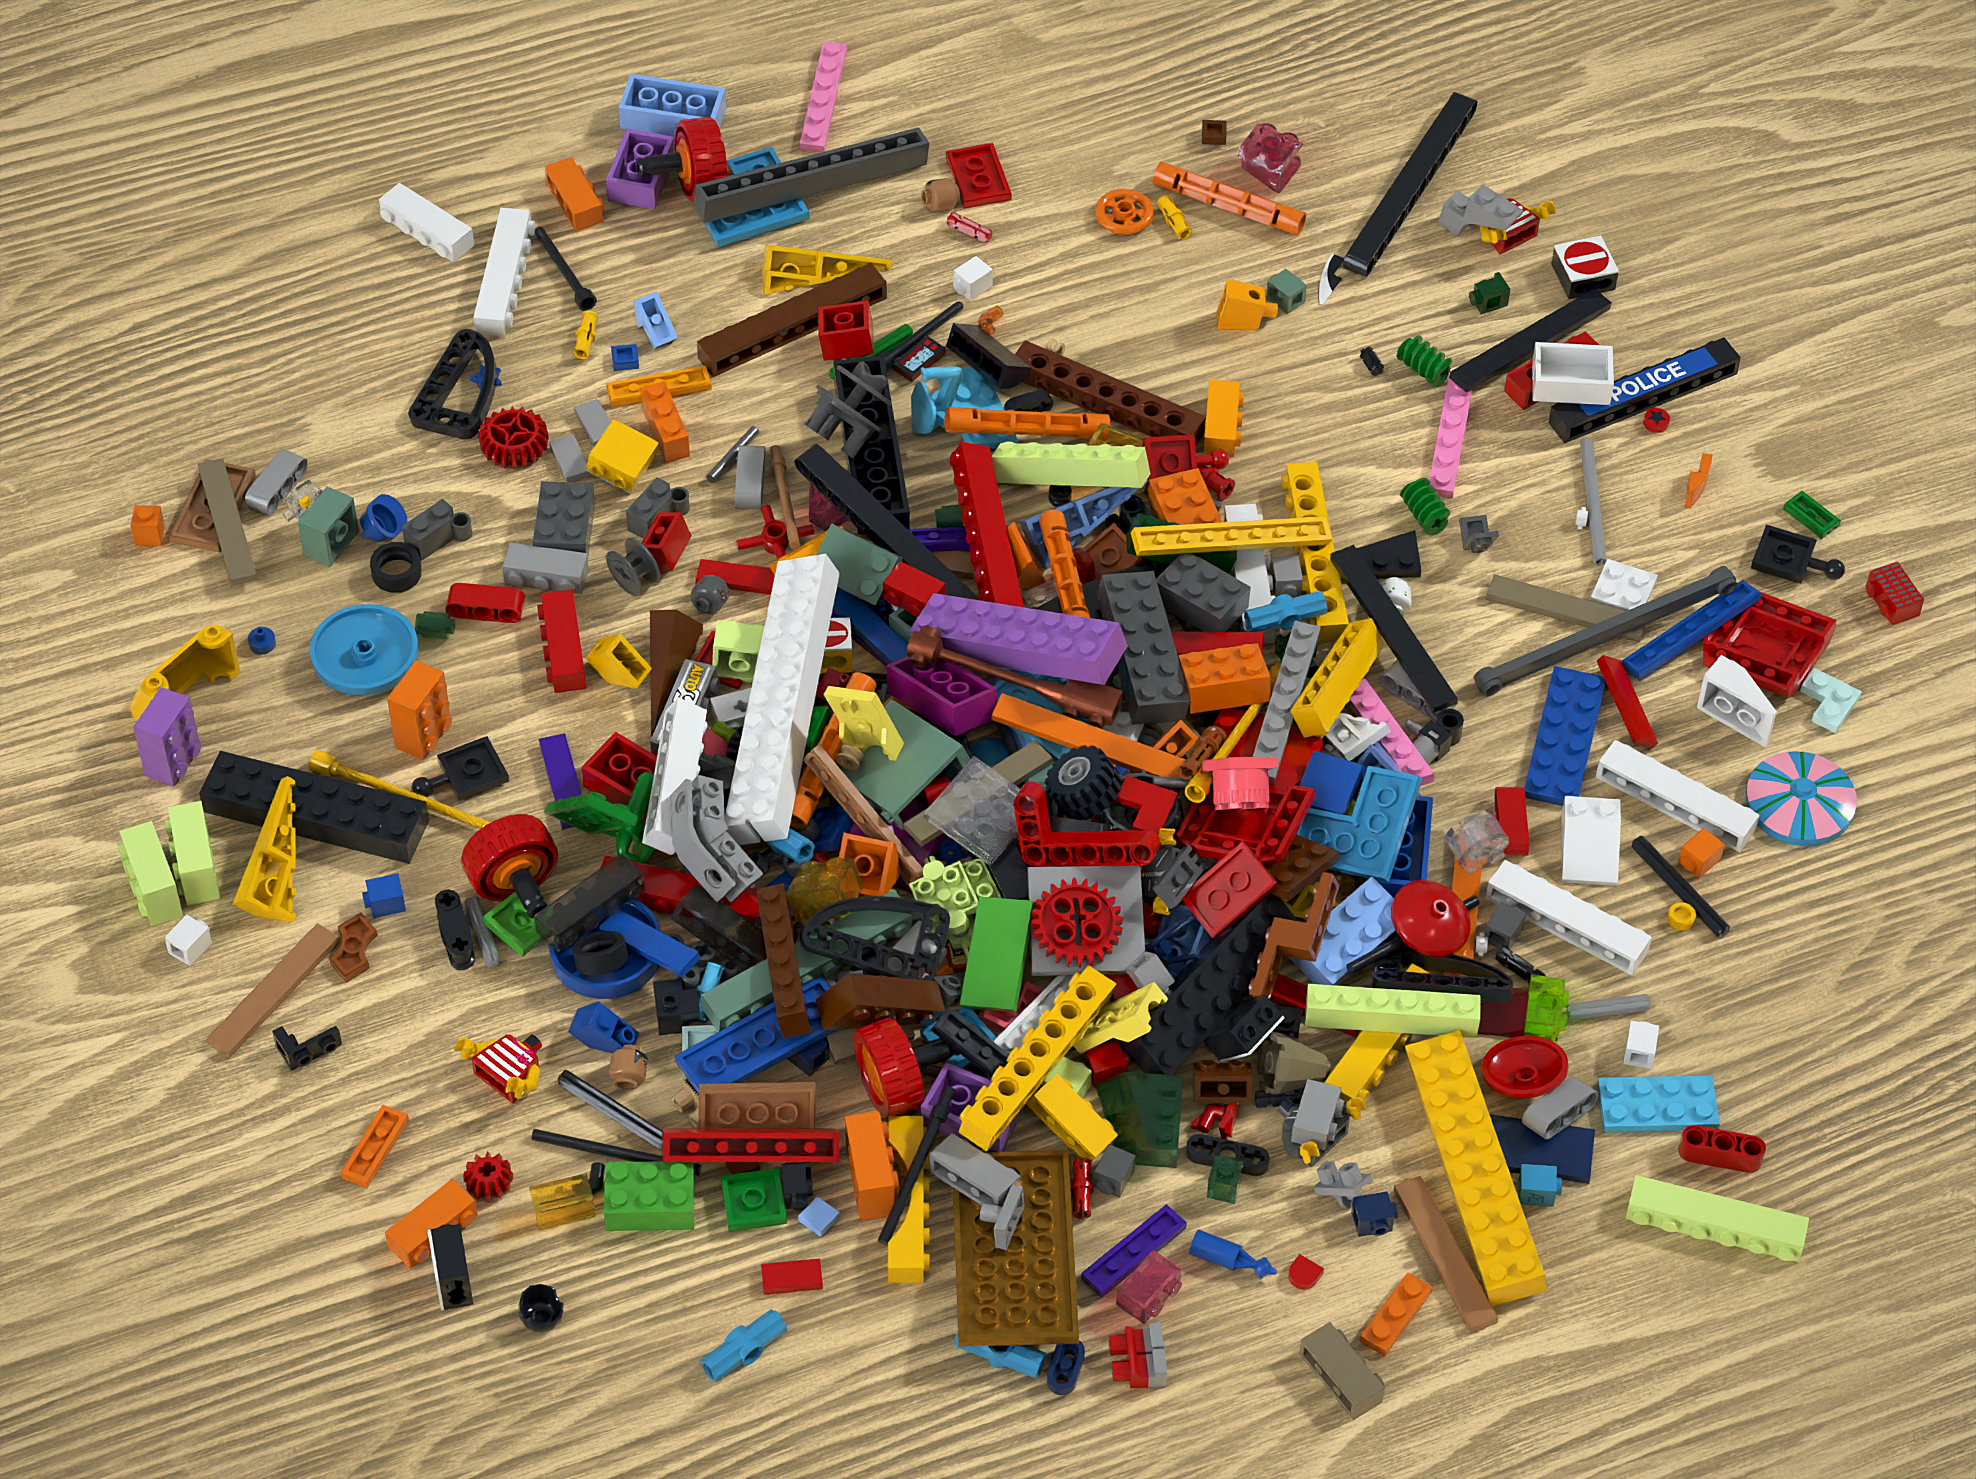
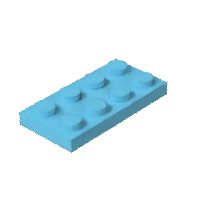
(1657, 1103)

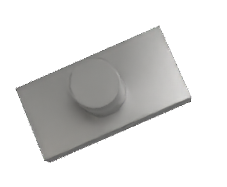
(1004, 1217)

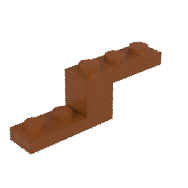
(1295, 938)

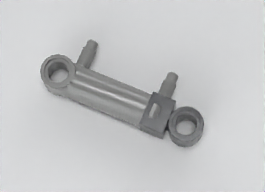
(1436, 738)

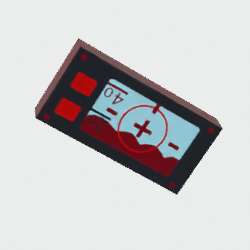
(921, 355)

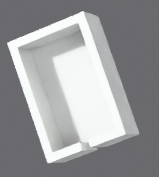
(1572, 373)

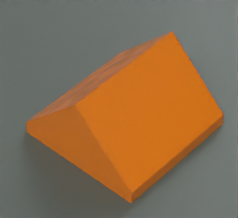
(1026, 565)
(875, 861)

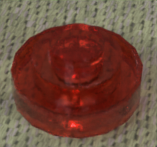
(1085, 565)

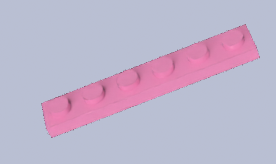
(823, 97)
(1450, 439)
(1368, 705)

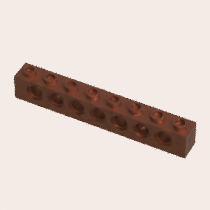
(1108, 395)

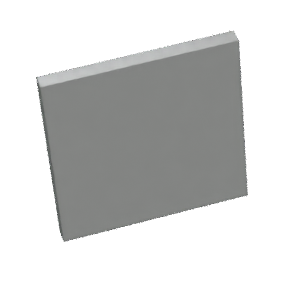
(1121, 882)

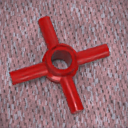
(773, 536)

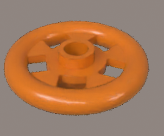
(1124, 211)

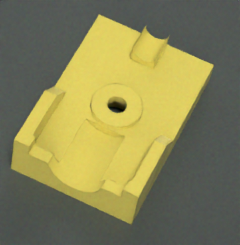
(863, 720)
(1123, 1018)

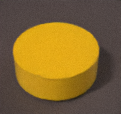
(1681, 916)

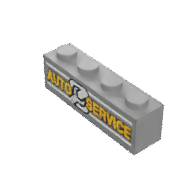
(693, 684)

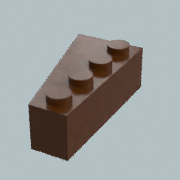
(870, 998)

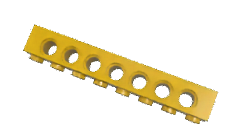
(1304, 500)
(986, 1128)

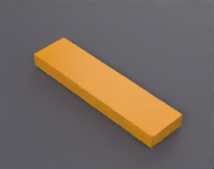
(678, 383)

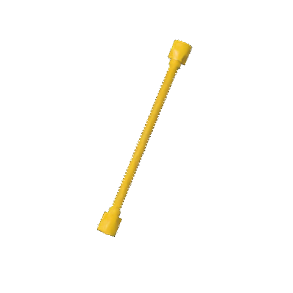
(327, 765)
(1200, 784)

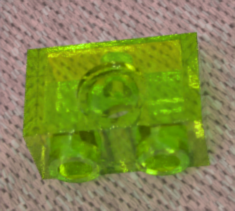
(1546, 993)

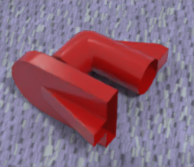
(1228, 1115)

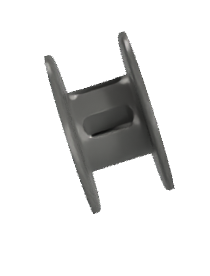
(633, 566)

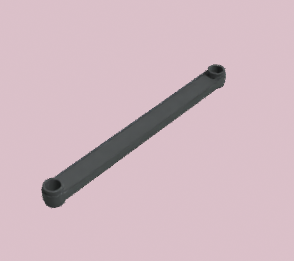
(1491, 680)

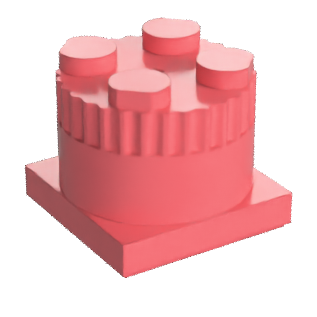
(1240, 781)

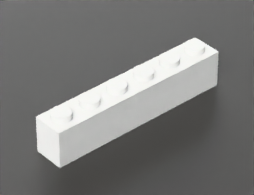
(503, 272)
(1252, 567)
(676, 761)
(1677, 795)
(1569, 917)

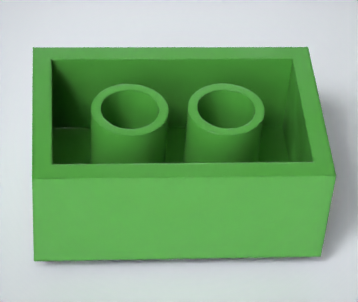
(649, 1196)

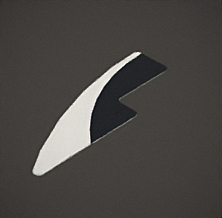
(1328, 279)

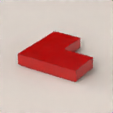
(1152, 801)

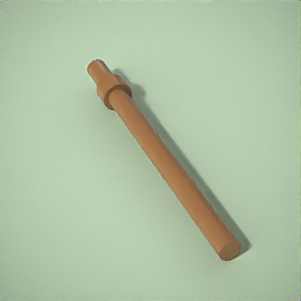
(778, 466)

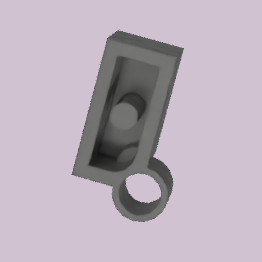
(655, 499)
(436, 528)

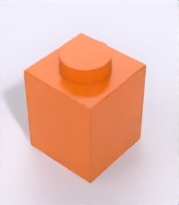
(147, 525)
(1701, 853)

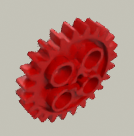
(1051, 923)

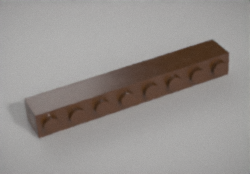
(798, 315)

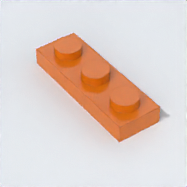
(374, 1146)
(1396, 1314)

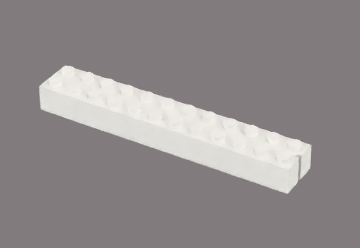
(781, 700)

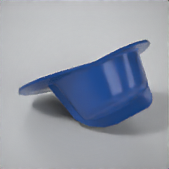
(383, 518)

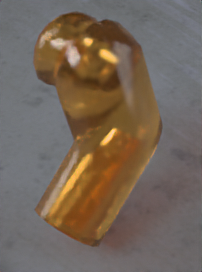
(986, 319)

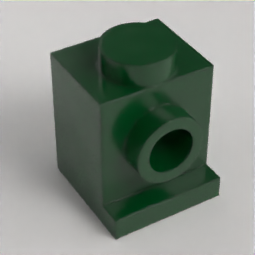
(1490, 294)

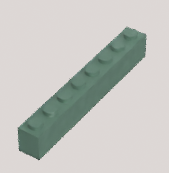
(753, 987)

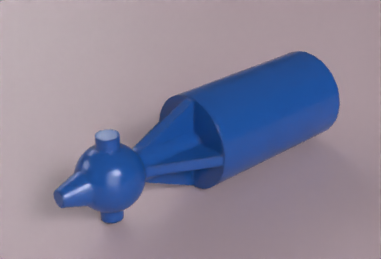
(1227, 1254)

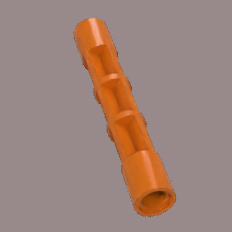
(1229, 198)
(1022, 422)
(1063, 563)
(809, 786)

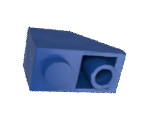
(601, 1028)

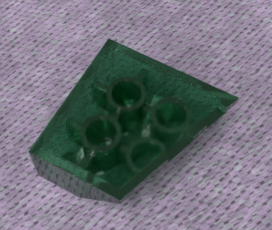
(1144, 1115)

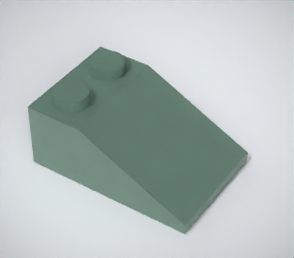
(859, 562)

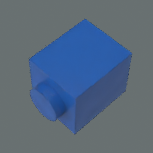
(384, 896)

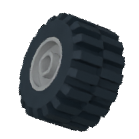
(1083, 782)

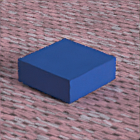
(625, 357)

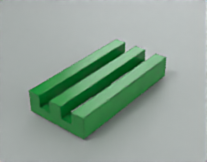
(1809, 516)

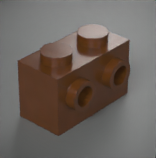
(1222, 1082)

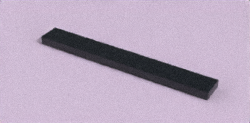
(1523, 343)
(1394, 629)

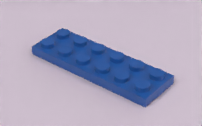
(1564, 736)
(750, 1044)

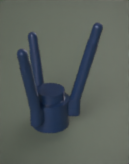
(1162, 948)

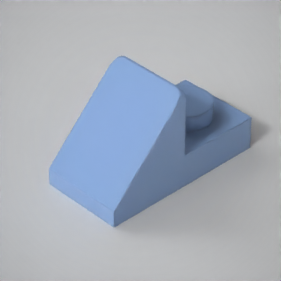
(655, 320)

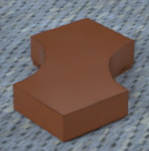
(351, 958)

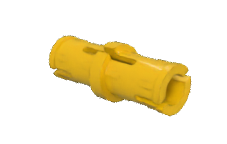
(1174, 217)
(585, 335)

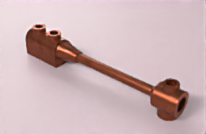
(1075, 697)

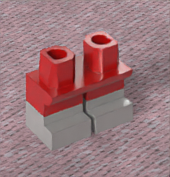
(1144, 1354)

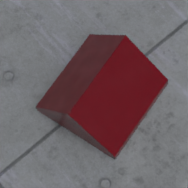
(1505, 1018)

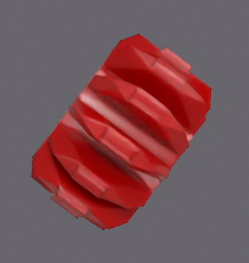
(488, 1176)

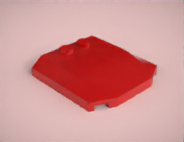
(1772, 642)
(1296, 753)
(1264, 830)

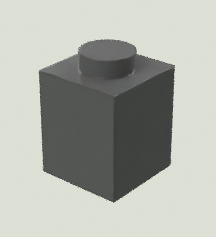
(1505, 925)
(1114, 1171)

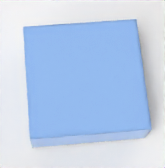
(819, 1216)

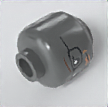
(709, 594)

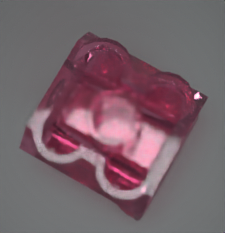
(1270, 156)

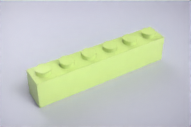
(1071, 464)
(1392, 1010)
(1717, 1218)

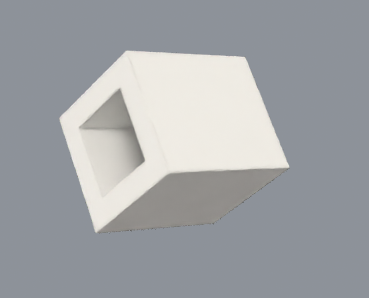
(973, 278)
(188, 940)
(1641, 1044)

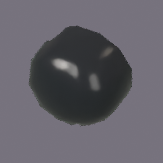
(540, 1308)

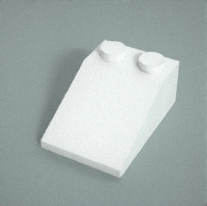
(1736, 701)
(1590, 840)

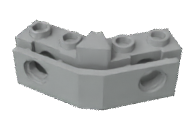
(704, 843)

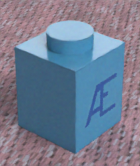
(1538, 1185)

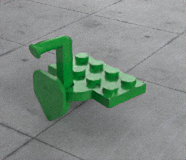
(596, 815)

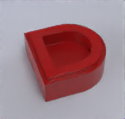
(1304, 1273)

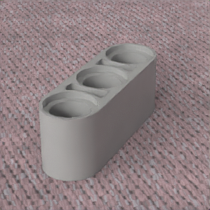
(750, 477)
(276, 482)
(1400, 685)
(1560, 1108)

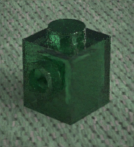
(1225, 1179)

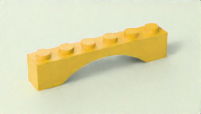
(906, 1247)

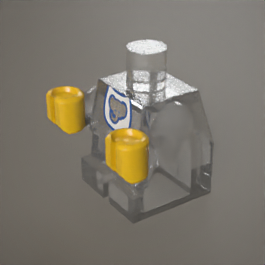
(301, 499)

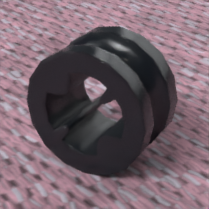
(1056, 500)

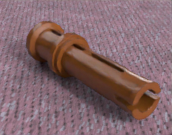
(1202, 753)

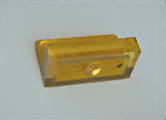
(562, 1201)

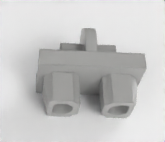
(1341, 1184)

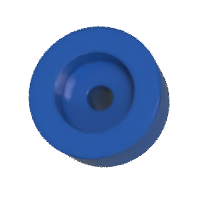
(261, 640)

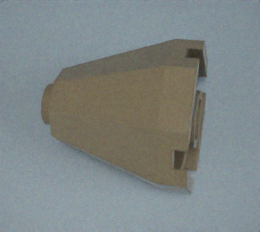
(1289, 1064)

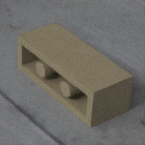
(1342, 1370)

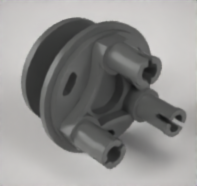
(833, 411)

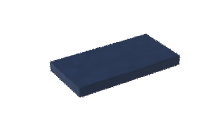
(1568, 1150)

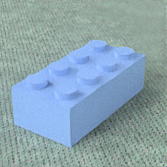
(660, 103)
(1352, 930)

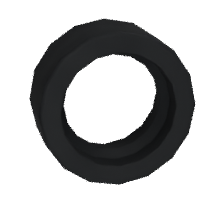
(390, 552)
(600, 953)

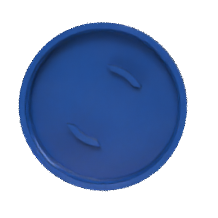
(621, 982)

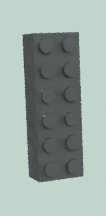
(1150, 663)

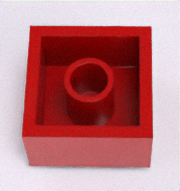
(846, 330)

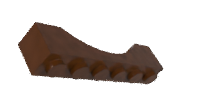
(783, 961)

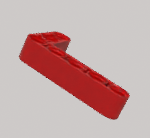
(1075, 841)

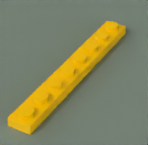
(1231, 536)

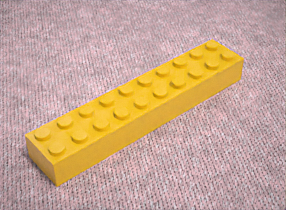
(1476, 1169)

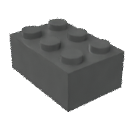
(565, 516)
(1202, 593)

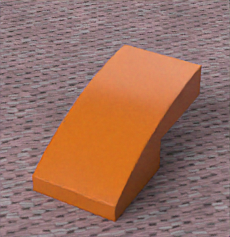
(1698, 481)

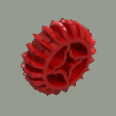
(513, 437)

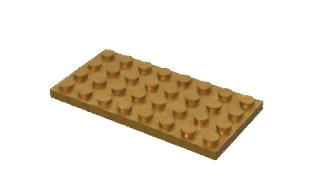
(1031, 1287)

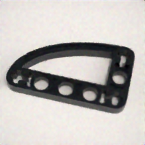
(433, 408)
(882, 952)
(1480, 977)

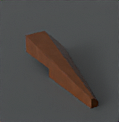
(671, 642)

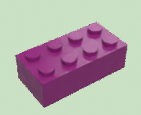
(943, 693)

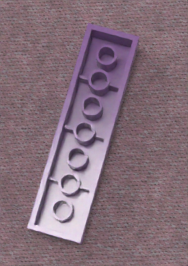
(1026, 638)

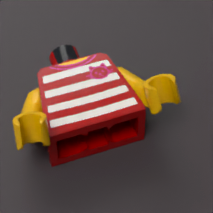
(1521, 229)
(504, 1063)

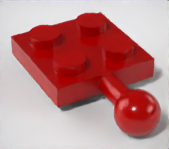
(1178, 454)

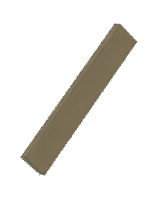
(227, 522)
(1553, 604)
(1014, 768)

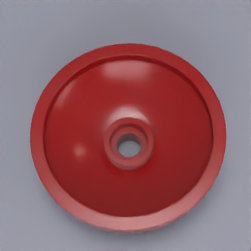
(1423, 925)
(1525, 1067)

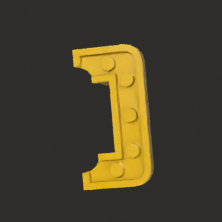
(206, 654)

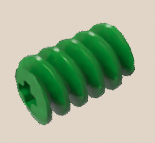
(1425, 360)
(1426, 506)

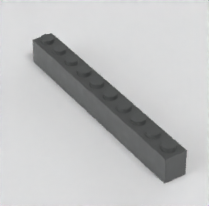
(810, 175)

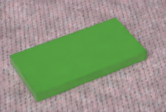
(997, 954)

